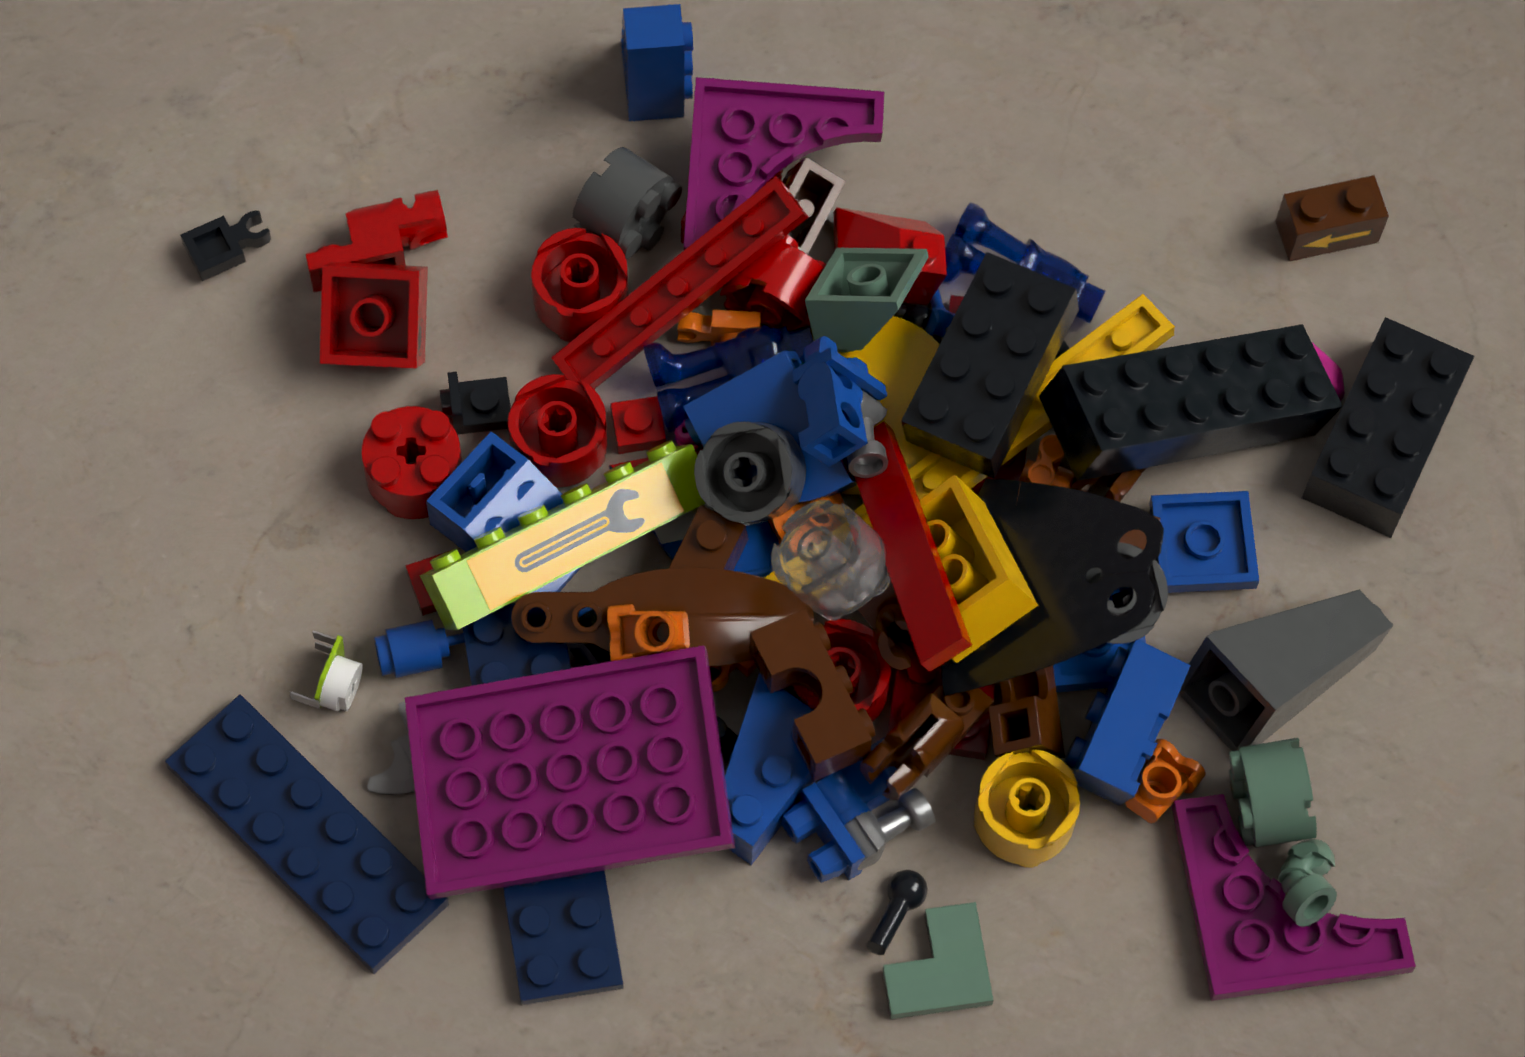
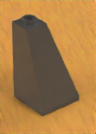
(1271, 668)

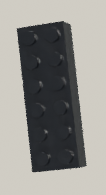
(1189, 401)

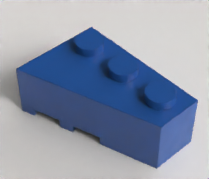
(656, 61)
(1126, 721)
(765, 770)

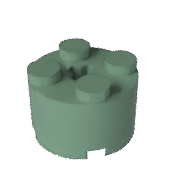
(1273, 792)

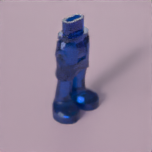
(977, 229)
(734, 355)

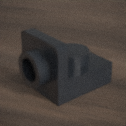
(476, 404)

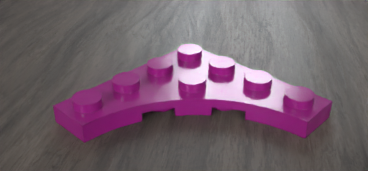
(758, 128)
(1248, 936)

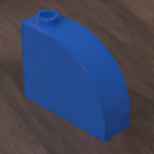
(770, 397)

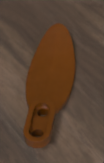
(718, 602)

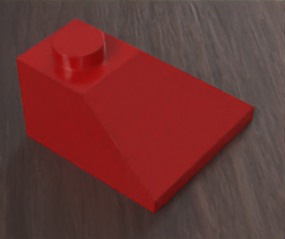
(876, 230)

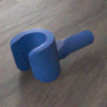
(939, 317)

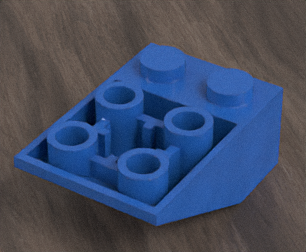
(489, 493)

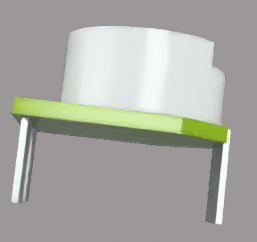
(338, 679)

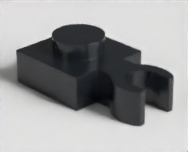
(219, 247)

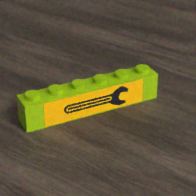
(565, 537)

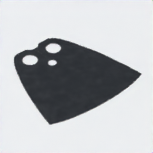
(1055, 542)

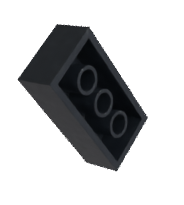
(990, 365)
(1387, 427)

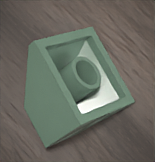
(861, 293)

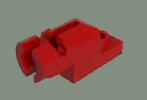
(382, 232)

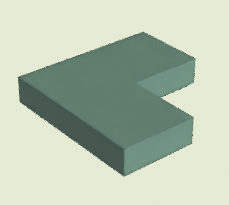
(953, 976)

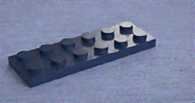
(306, 833)

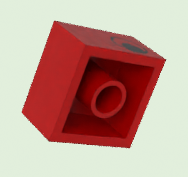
(373, 315)

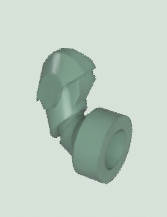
(1305, 889)

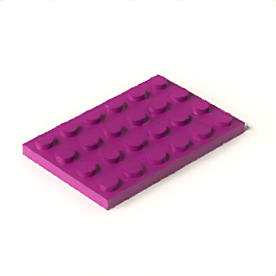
(568, 772)

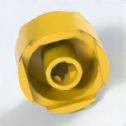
(1014, 783)

